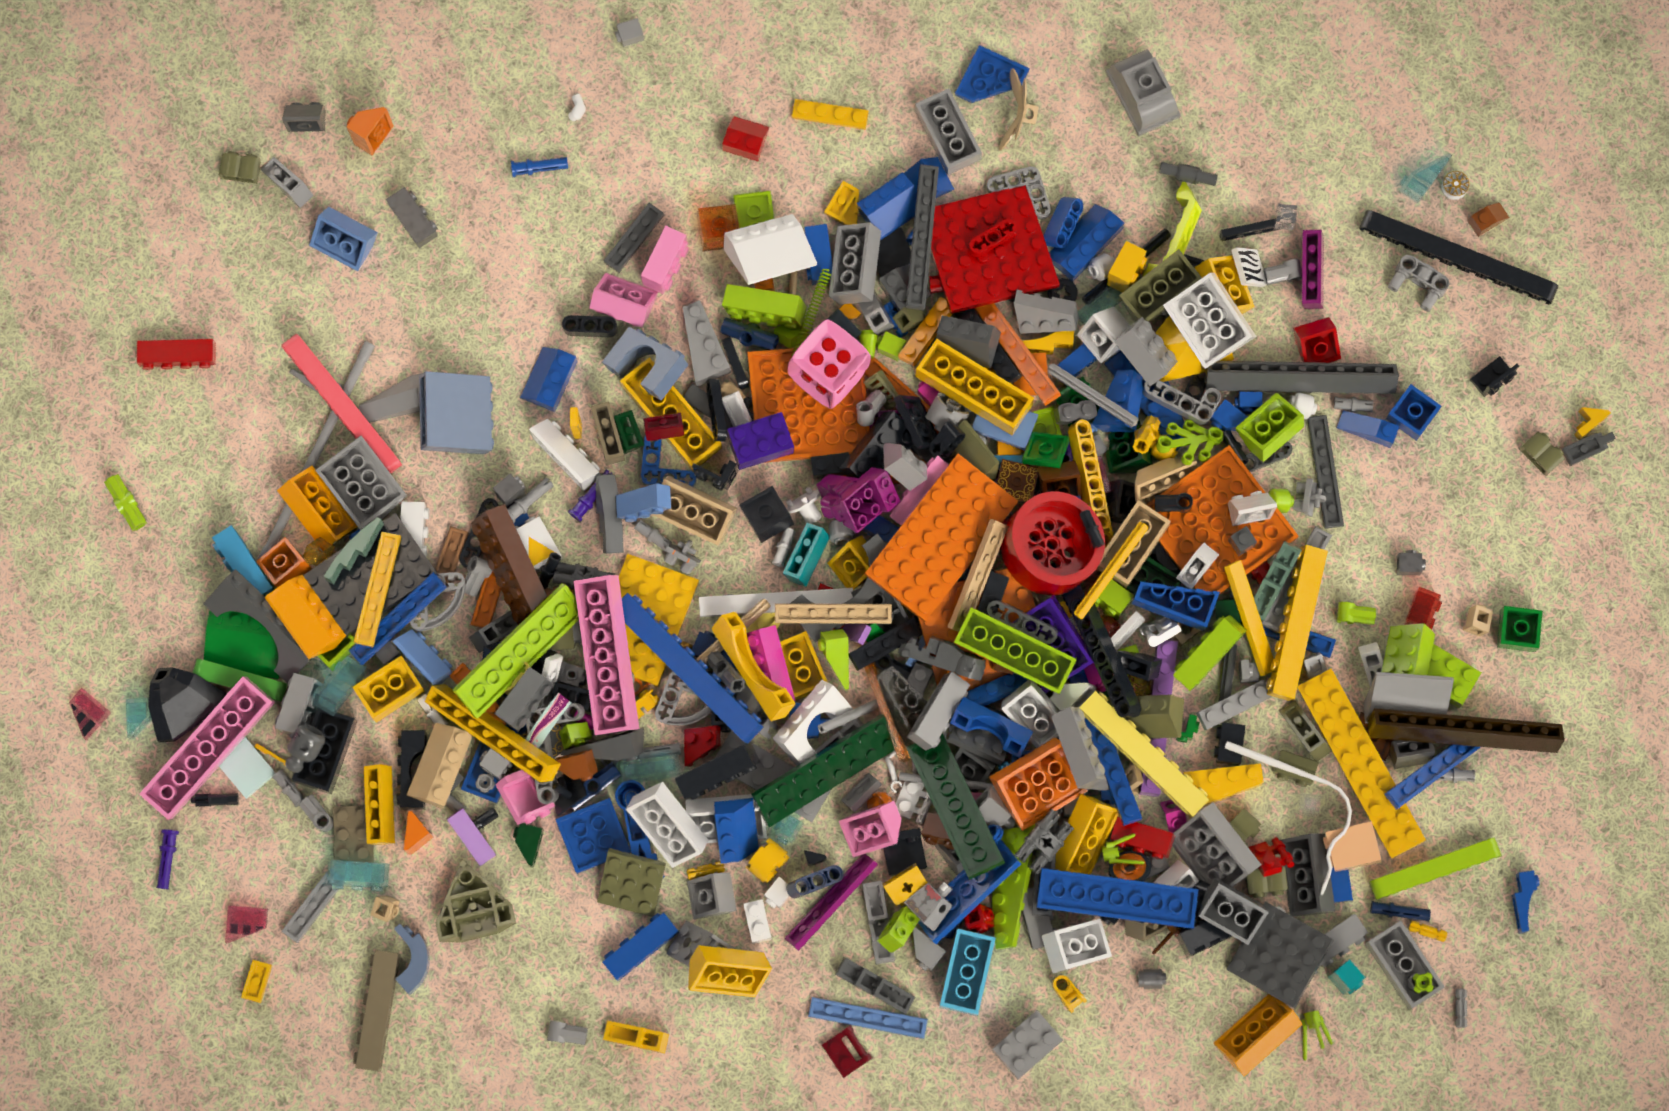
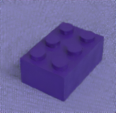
(760, 441)

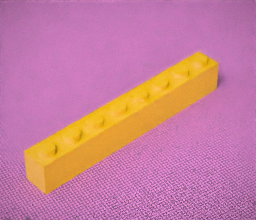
(1297, 623)
(494, 734)

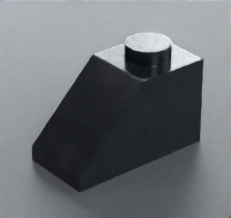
(1140, 664)

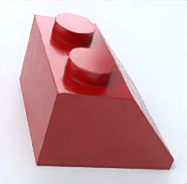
(745, 138)
(1318, 341)

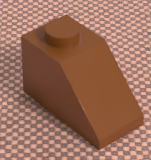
(1488, 218)
(578, 765)

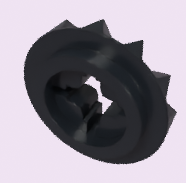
(1070, 289)

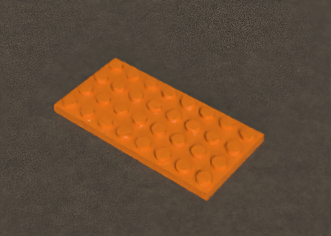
(940, 537)

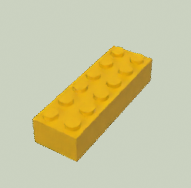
(974, 387)
(698, 440)

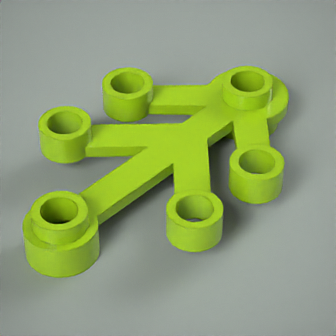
(1212, 436)

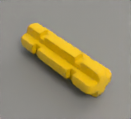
(705, 870)
(1428, 931)

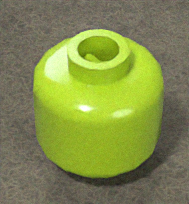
(1282, 498)

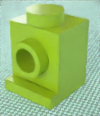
(575, 734)

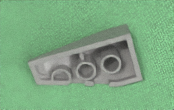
(393, 402)

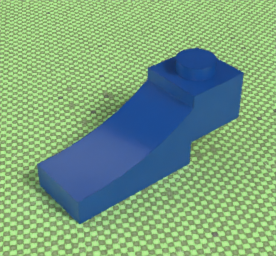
(1527, 884)

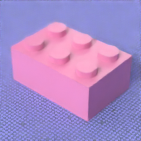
(665, 260)

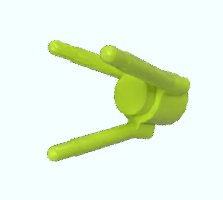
(1110, 852)
(1314, 1021)

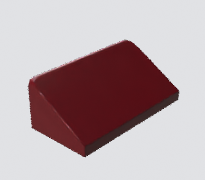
(663, 427)

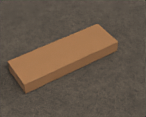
(451, 551)

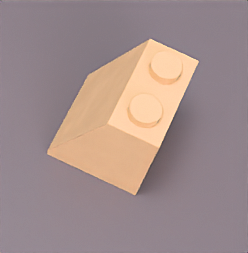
(1355, 848)

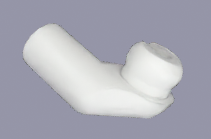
(579, 108)

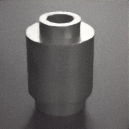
(1152, 978)

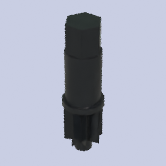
(215, 799)

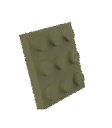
(631, 882)

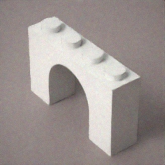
(793, 734)

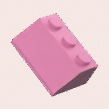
(623, 300)
(872, 828)

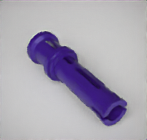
(585, 502)
(167, 848)

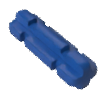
(891, 312)

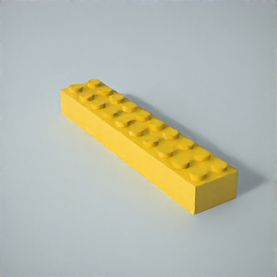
(1360, 762)

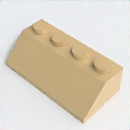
(439, 765)

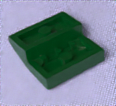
(628, 432)

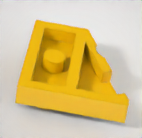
(844, 205)

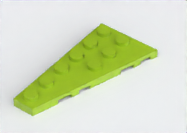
(1009, 895)

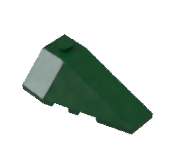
(1122, 456)

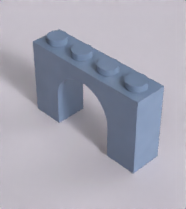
(633, 346)

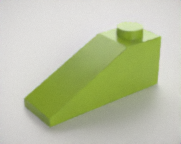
(835, 649)

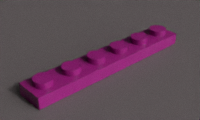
(831, 902)

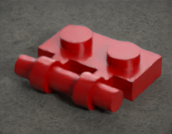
(1266, 856)

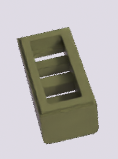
(883, 380)

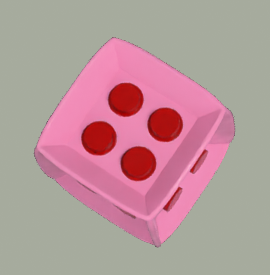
(829, 363)

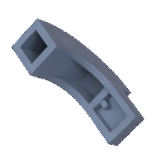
(420, 960)

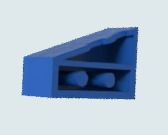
(1127, 393)

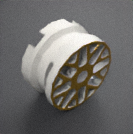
(1454, 185)

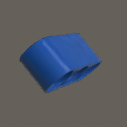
(1063, 222)
(1077, 360)

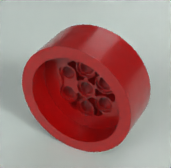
(1061, 514)

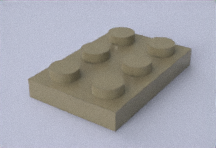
(350, 835)

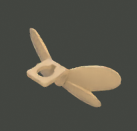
(1020, 94)

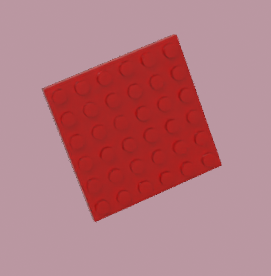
(996, 276)

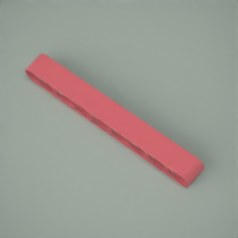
(338, 400)

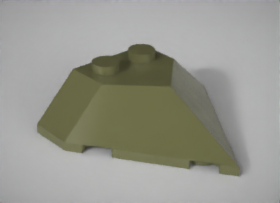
(472, 908)

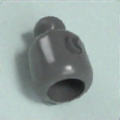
(304, 746)

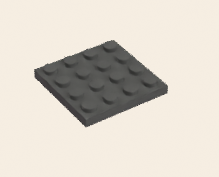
(1281, 956)

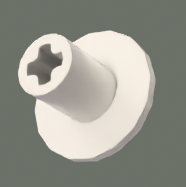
(806, 506)

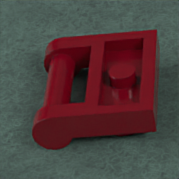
(840, 1054)

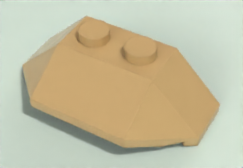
(1159, 477)

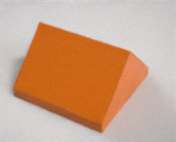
(416, 834)

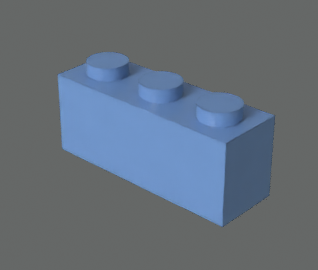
(643, 502)

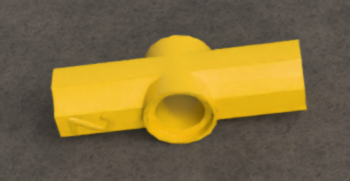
(1146, 434)

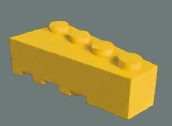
(1227, 781)

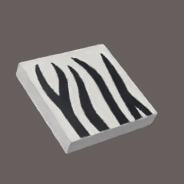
(1249, 267)

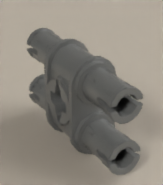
(1188, 173)
(569, 573)
(1053, 841)

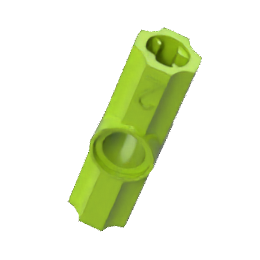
(125, 502)

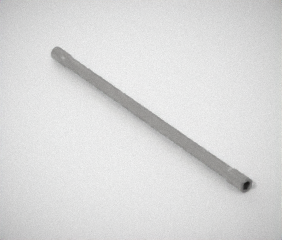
(362, 358)

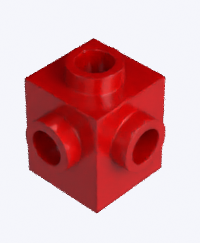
(980, 919)

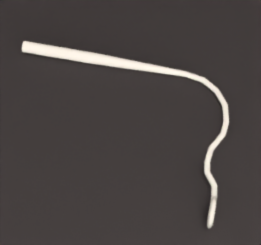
(1278, 764)

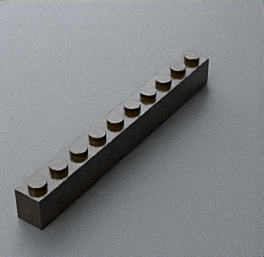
(1465, 730)

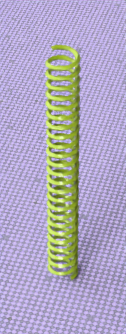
(810, 307)

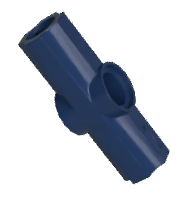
(757, 336)
(603, 778)

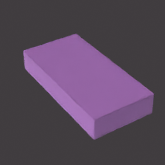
(857, 632)

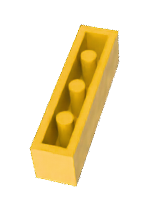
(379, 804)

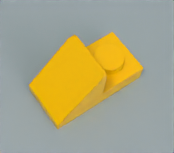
(1593, 418)

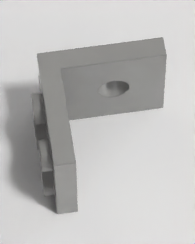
(698, 936)

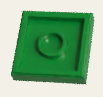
(1045, 449)

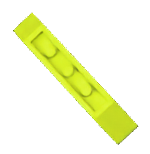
(1187, 224)

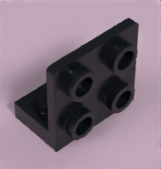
(1493, 375)
(728, 474)
(905, 852)

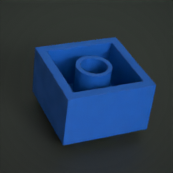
(1413, 412)

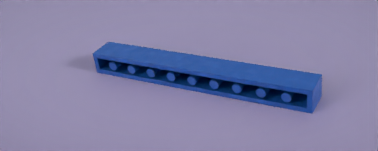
(689, 670)

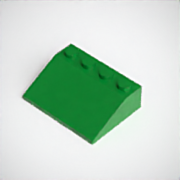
(241, 644)

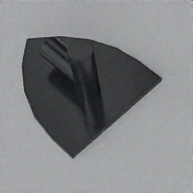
(569, 792)

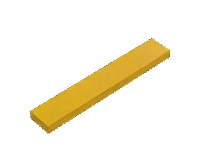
(377, 589)
(1249, 616)

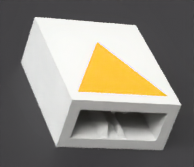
(537, 542)

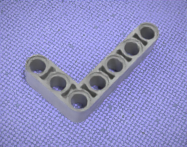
(546, 747)

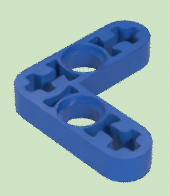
(654, 467)

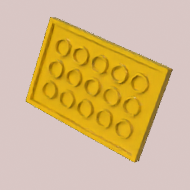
(668, 596)

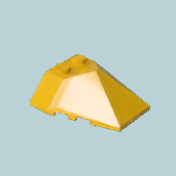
(1187, 363)

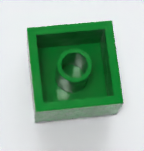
(1519, 629)

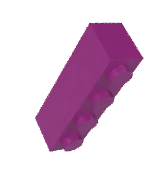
(1313, 269)

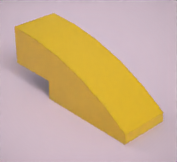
(636, 1036)

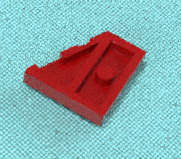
(700, 742)

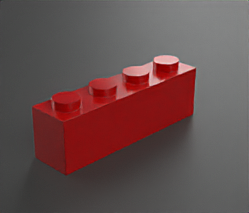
(176, 353)

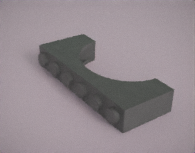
(240, 595)
(865, 595)

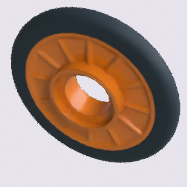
(1140, 872)

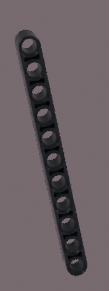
(1459, 256)

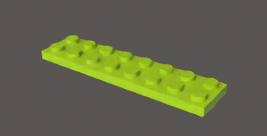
(522, 645)

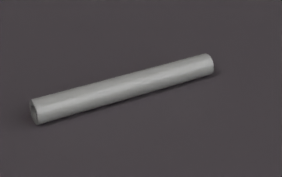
(848, 716)

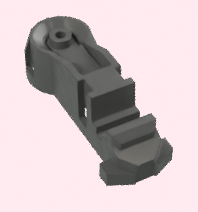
(947, 657)

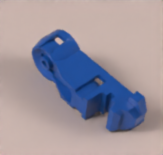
(638, 841)

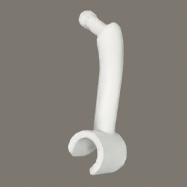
(892, 770)

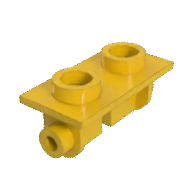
(647, 701)

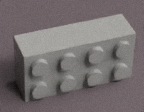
(948, 131)
(855, 263)
(1400, 960)

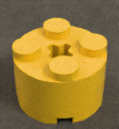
(767, 860)

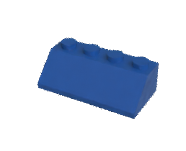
(1087, 241)

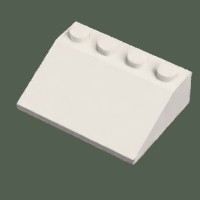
(769, 249)
(1209, 320)

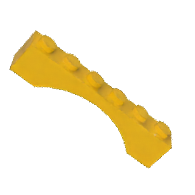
(733, 638)

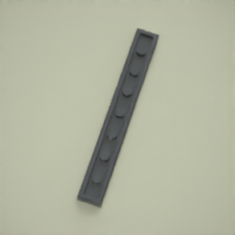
(922, 237)

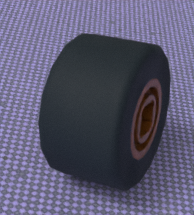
(841, 320)

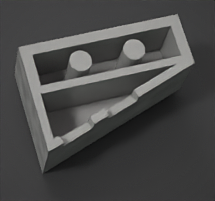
(1043, 314)

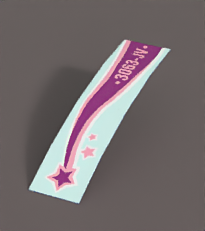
(547, 720)

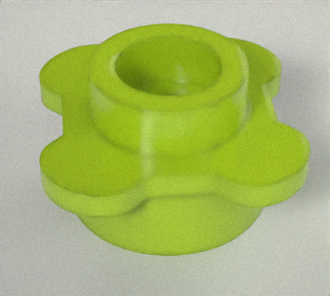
(1427, 978)

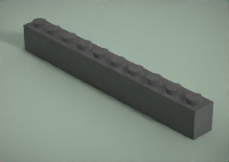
(1302, 377)

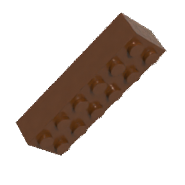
(509, 562)

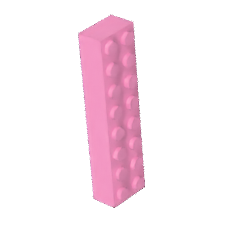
(606, 655)
(207, 748)

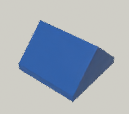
(943, 184)

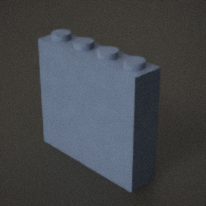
(455, 413)

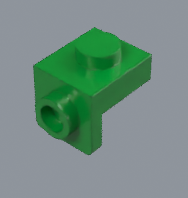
(1191, 728)

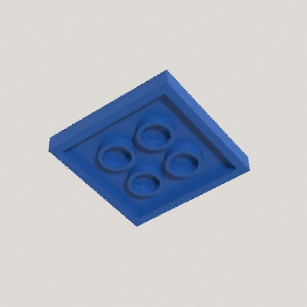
(591, 834)

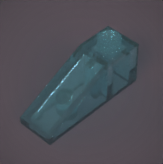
(1422, 178)

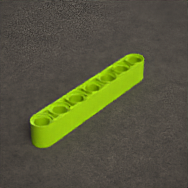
(1435, 868)

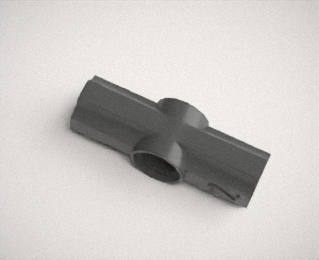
(726, 672)

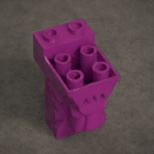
(857, 499)

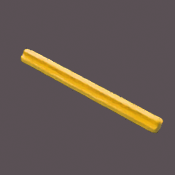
(1110, 570)

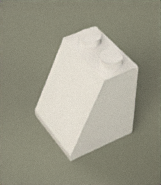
(1102, 331)

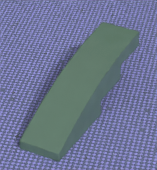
(358, 545)
(1276, 578)

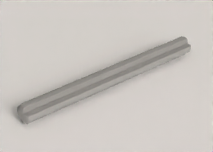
(1092, 395)

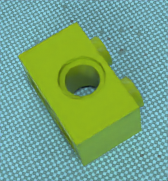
(898, 929)

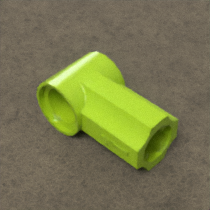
(1352, 614)

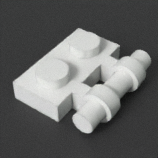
(908, 799)

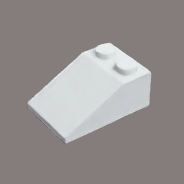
(1251, 508)

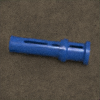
(530, 167)

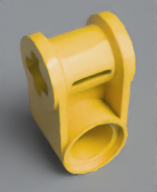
(1068, 993)

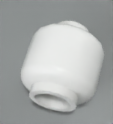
(1100, 266)
(1304, 404)

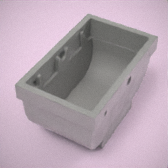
(1143, 92)

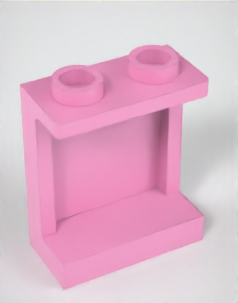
(521, 797)

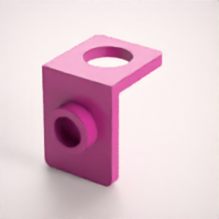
(1174, 816)

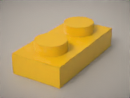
(256, 981)

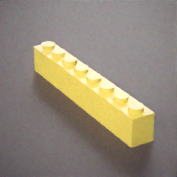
(1144, 755)

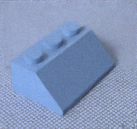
(342, 238)
(423, 657)

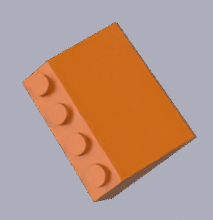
(1036, 784)

